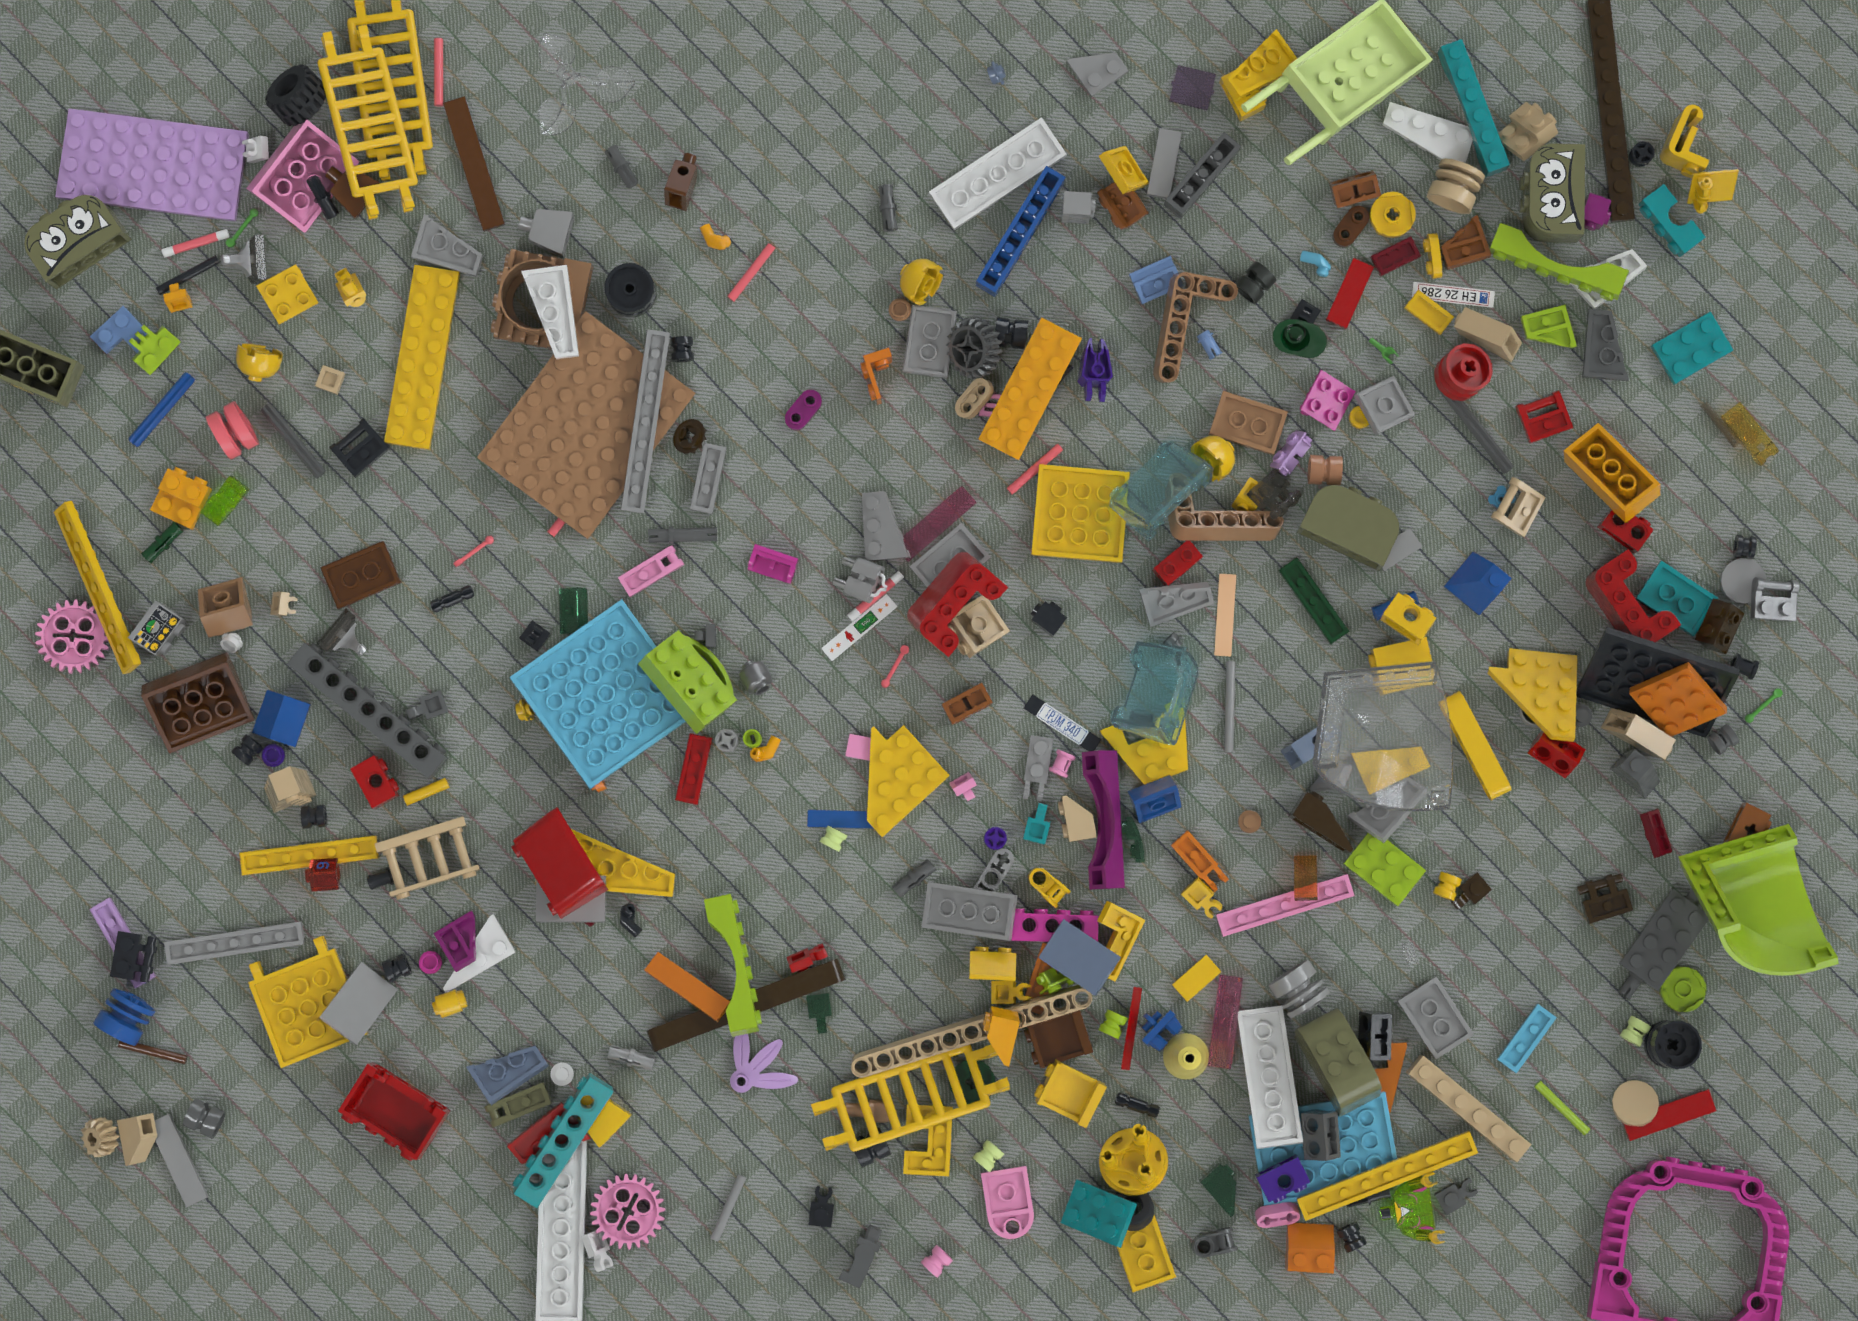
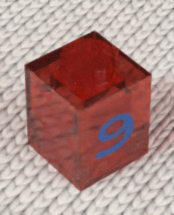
(323, 874)

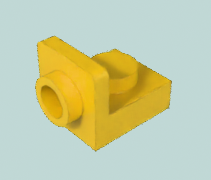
(1242, 501)

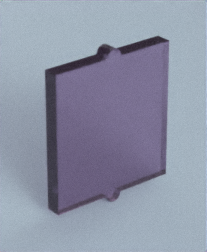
(1192, 87)

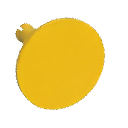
(1133, 1161)

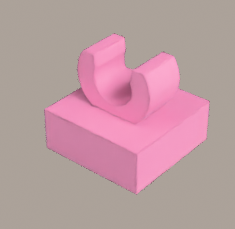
(963, 785)

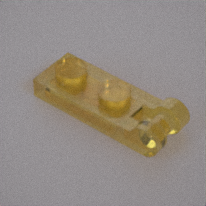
(1749, 433)

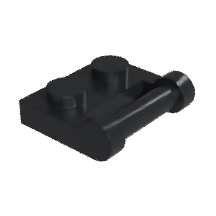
(364, 453)

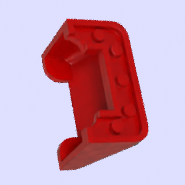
(559, 864)

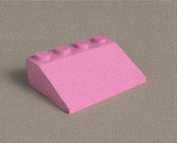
(283, 177)

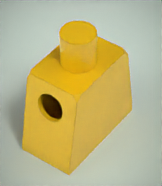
(607, 1122)

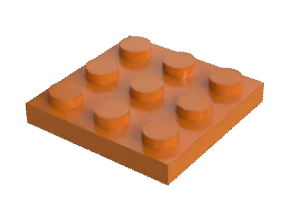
(1678, 700)

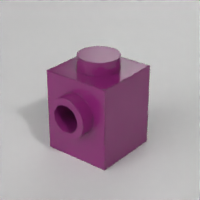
(1596, 211)

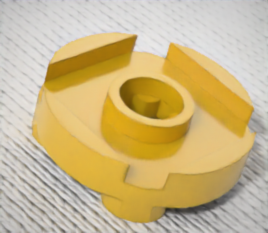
(1401, 205)

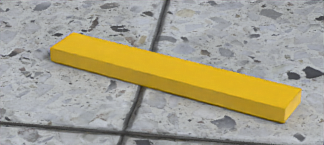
(300, 855)

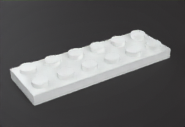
(997, 173)
(1269, 1077)

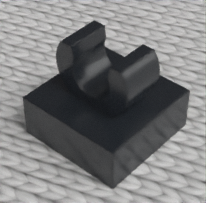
(1305, 312)
(535, 636)

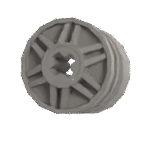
(1299, 989)

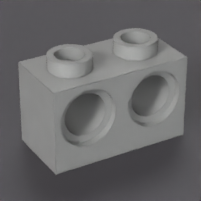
(1077, 207)

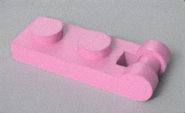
(650, 571)

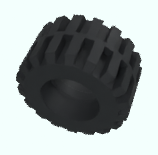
(296, 95)

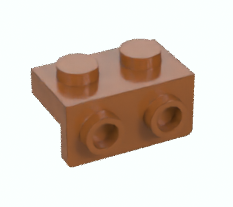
(1124, 208)

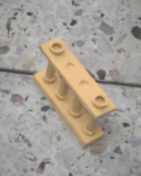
(432, 835)

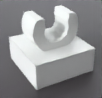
(256, 149)

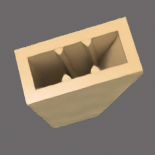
(1488, 333)
(1638, 733)

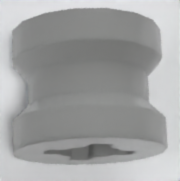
(724, 737)

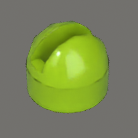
(747, 739)

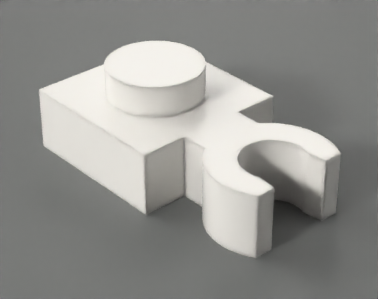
(597, 1248)

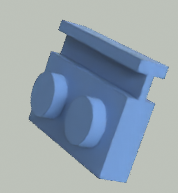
(1154, 279)

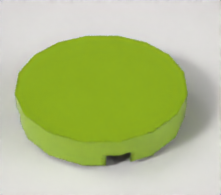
(1683, 989)

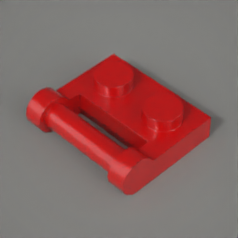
(1546, 424)

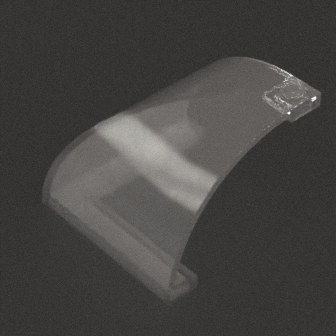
(1386, 736)

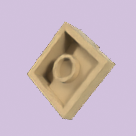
(1528, 130)
(977, 626)

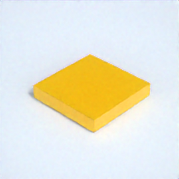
(1123, 169)

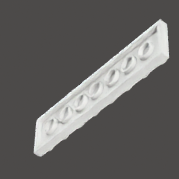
(560, 1242)

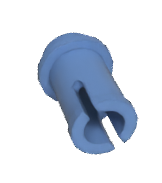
(1208, 342)

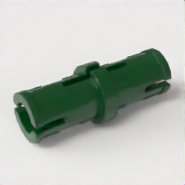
(162, 542)

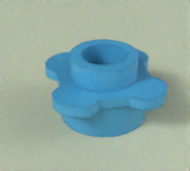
(1495, 498)

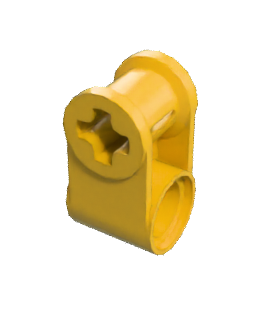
(1049, 887)

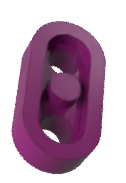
(803, 409)

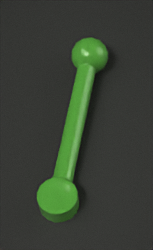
(231, 241)
(1776, 694)

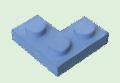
(118, 327)

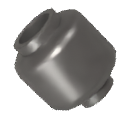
(755, 677)

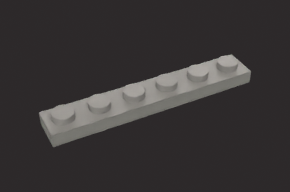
(234, 943)

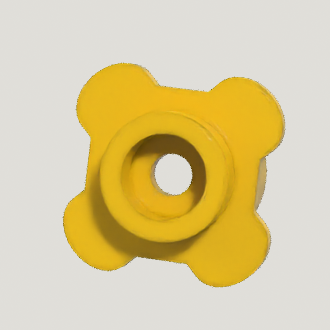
(524, 711)

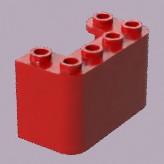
(947, 597)
(1619, 604)
(394, 1111)

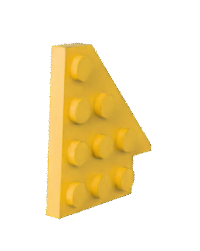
(1543, 688)
(899, 778)

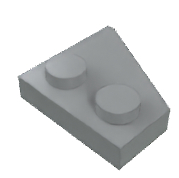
(1097, 71)

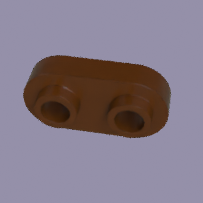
(1351, 226)

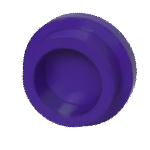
(273, 755)

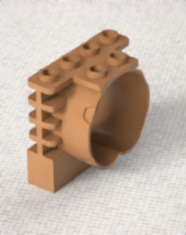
(507, 324)

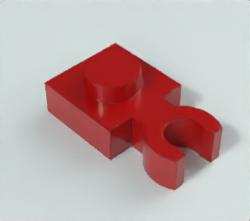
(803, 959)

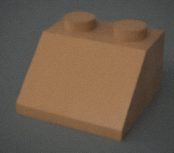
(224, 607)

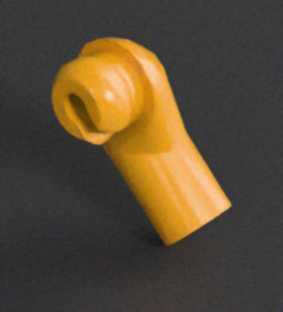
(713, 240)
(765, 752)

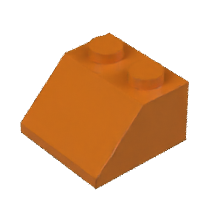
(1310, 1248)

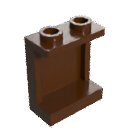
(1058, 1039)

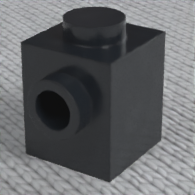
(1048, 617)

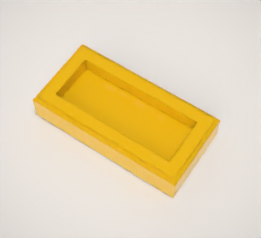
(1429, 312)
(1196, 978)

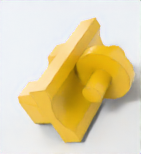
(350, 288)

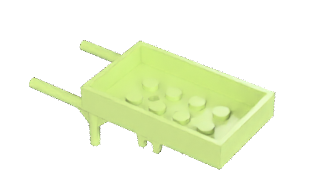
(1365, 59)

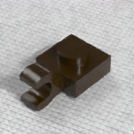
(1473, 889)

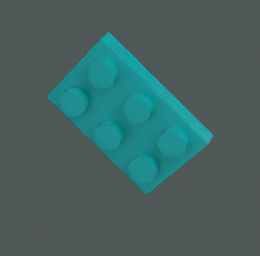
(1692, 348)
(1676, 593)
(1098, 1213)

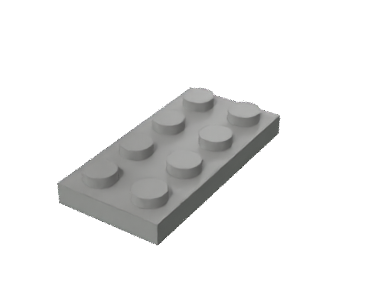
(969, 911)

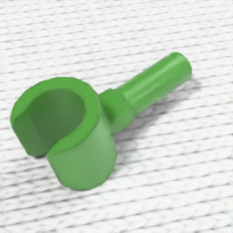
(1386, 351)

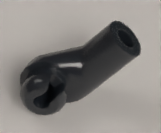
(627, 917)

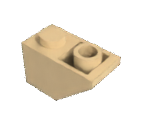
(1078, 821)
(137, 1137)

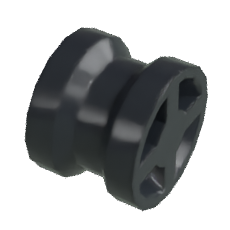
(1645, 150)
(1744, 546)

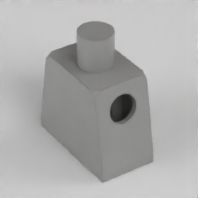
(549, 230)

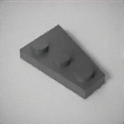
(1602, 350)

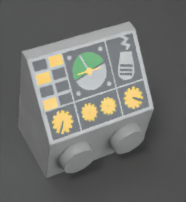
(158, 629)

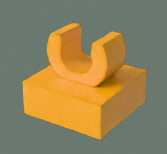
(177, 299)

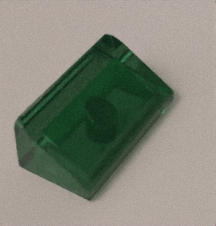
(573, 609)

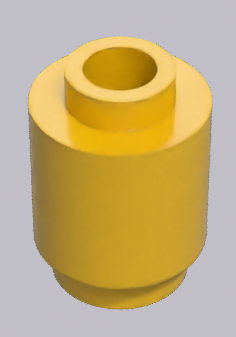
(449, 1003)

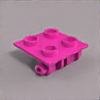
(1327, 400)

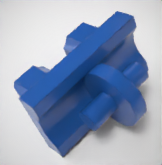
(1167, 1022)

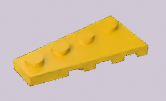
(1261, 67)

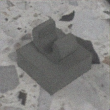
(708, 636)

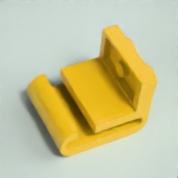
(1682, 158)

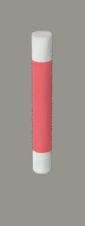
(194, 243)
(863, 606)

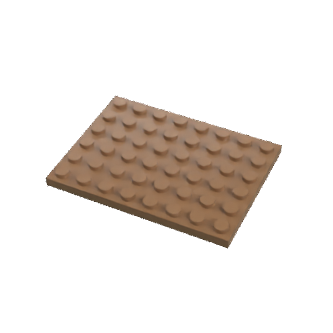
(575, 427)

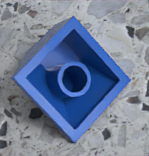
(1477, 582)

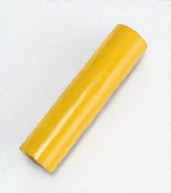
(426, 791)

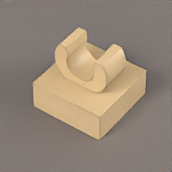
(280, 604)

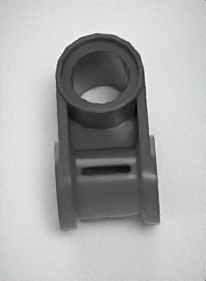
(1216, 1242)

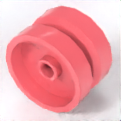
(234, 429)

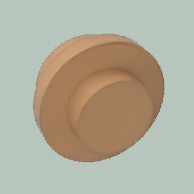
(899, 309)
(1249, 821)

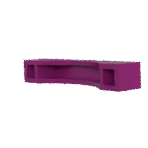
(1107, 864)

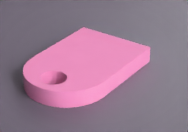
(1008, 1199)

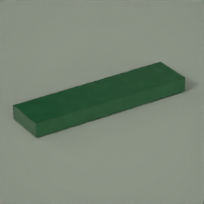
(1313, 601)

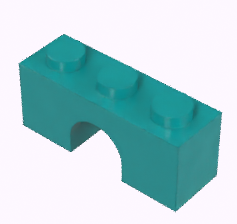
(1679, 238)

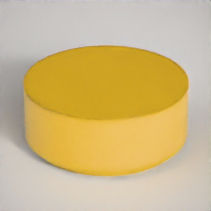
(1357, 418)

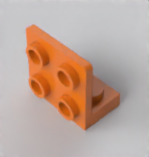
(877, 360)

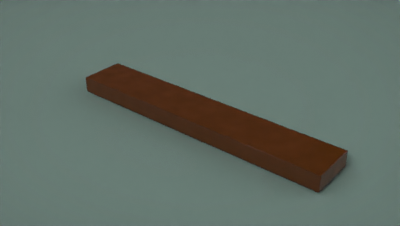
(474, 164)

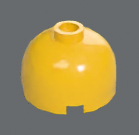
(920, 280)
(257, 361)
(1217, 453)

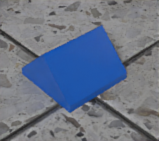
(281, 718)
(1155, 798)

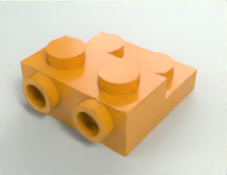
(181, 497)

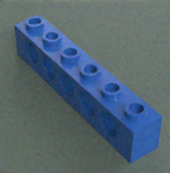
(1020, 231)

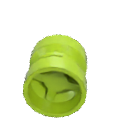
(1112, 1024)

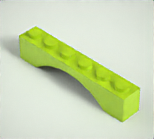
(1603, 279)
(741, 1011)

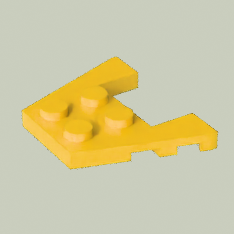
(1149, 758)

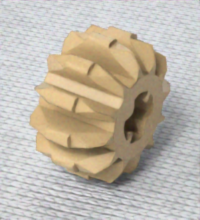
(99, 1137)

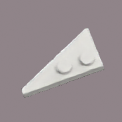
(491, 948)

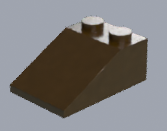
(1318, 818)

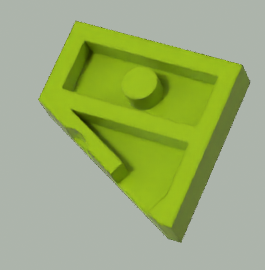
(1549, 327)

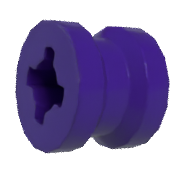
(999, 836)

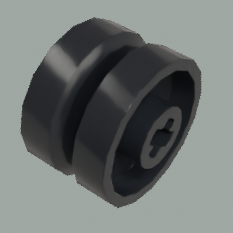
(628, 276)

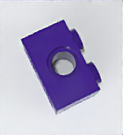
(1268, 1179)

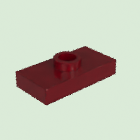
(1395, 256)
(1656, 833)

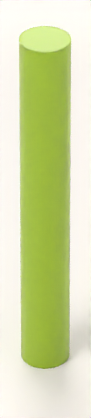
(1562, 1108)

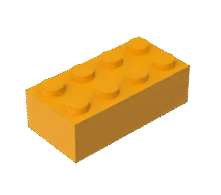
(1612, 472)

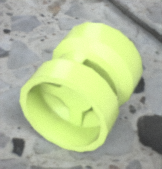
(1633, 1036)
(988, 1155)

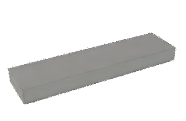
(179, 1161)

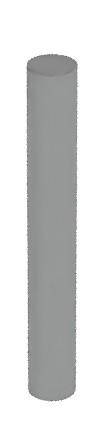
(728, 1207)

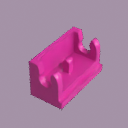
(772, 564)

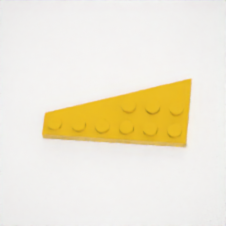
(626, 872)

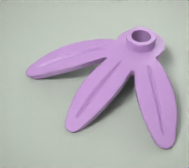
(751, 1070)

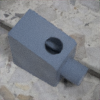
(1300, 750)

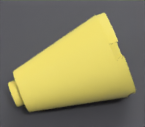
(1175, 1054)

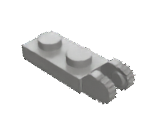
(1037, 764)

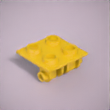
(1711, 187)
(287, 294)

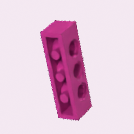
(1087, 919)

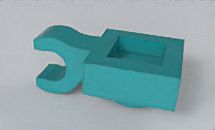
(1037, 828)

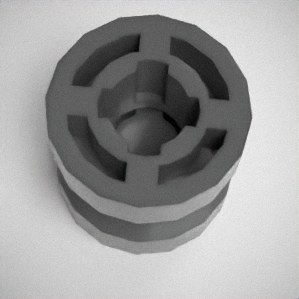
(1723, 739)

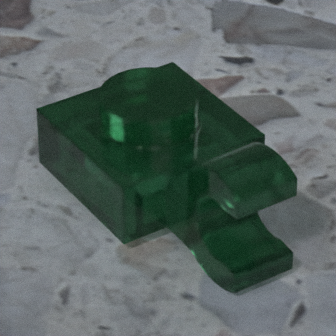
(819, 1008)

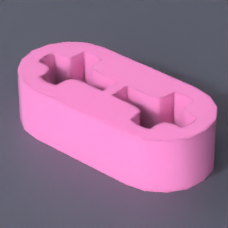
(1277, 1215)

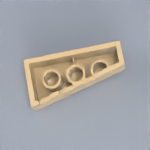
(289, 788)

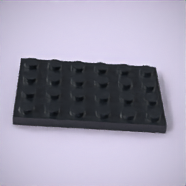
(1628, 660)

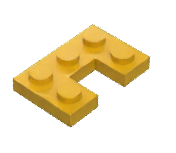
(1125, 932)
(937, 1157)

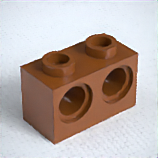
(1355, 189)
(967, 704)

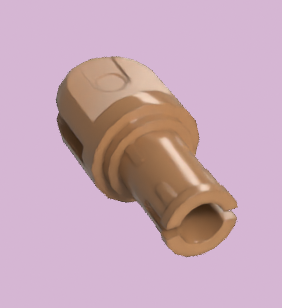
(877, 1108)

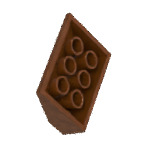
(197, 702)

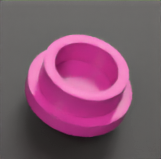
(430, 962)

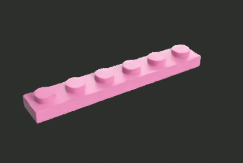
(1282, 906)

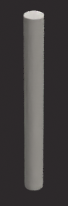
(1229, 707)

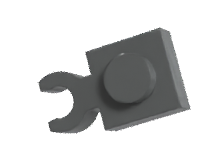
(1452, 1197)

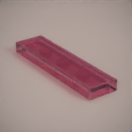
(938, 521)
(1225, 1021)

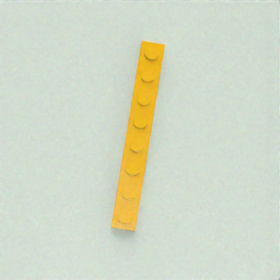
(97, 587)
(1387, 1175)

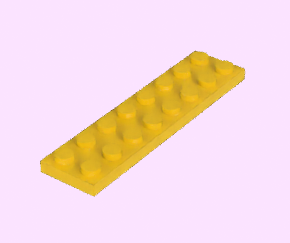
(422, 357)

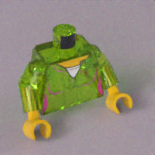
(1413, 1210)

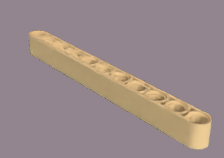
(962, 1039)

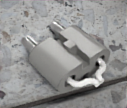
(863, 579)

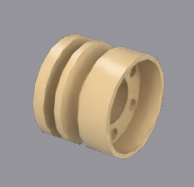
(1455, 186)

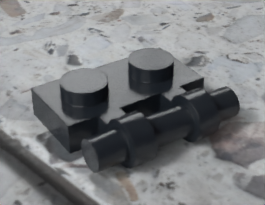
(127, 953)

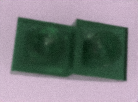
(1131, 832)

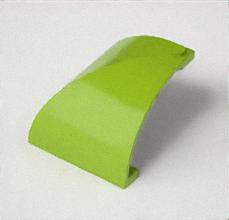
(1760, 903)

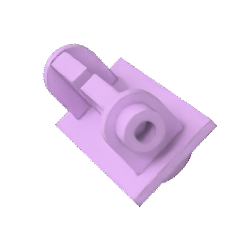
(1297, 444)

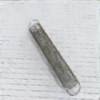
(1719, 426)

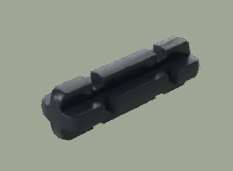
(452, 598)
(1137, 1105)

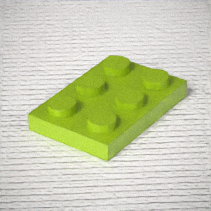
(1384, 868)

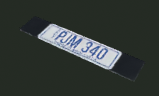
(1062, 723)

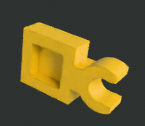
(1199, 895)
(1006, 992)

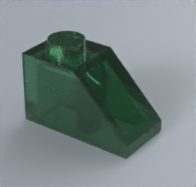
(1221, 1186)

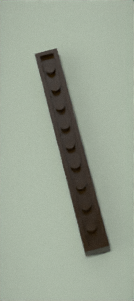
(1610, 110)

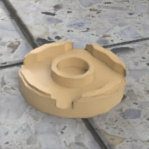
(1635, 1103)

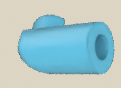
(1317, 259)

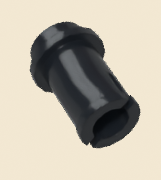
(380, 879)

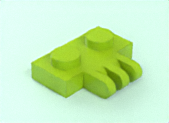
(153, 348)

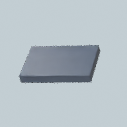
(1079, 957)

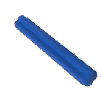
(161, 409)

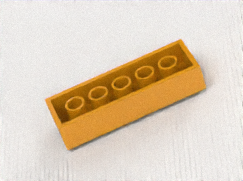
(1030, 388)

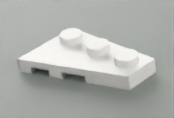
(1627, 260)

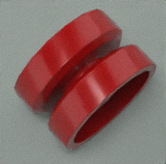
(1463, 372)

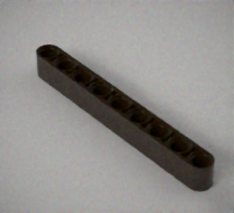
(768, 997)

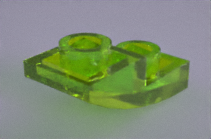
(224, 501)

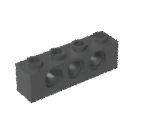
(1202, 175)

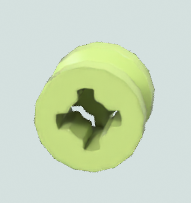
(833, 838)

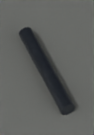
(189, 274)

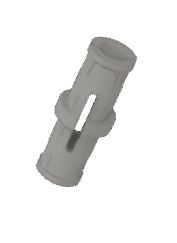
(631, 1057)

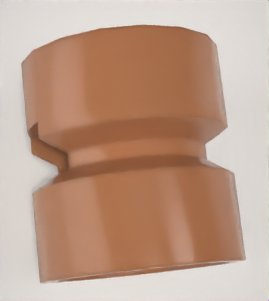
(1325, 470)

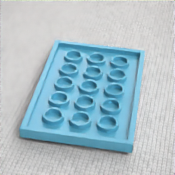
(1364, 1144)

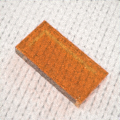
(1305, 878)

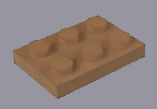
(1248, 423)

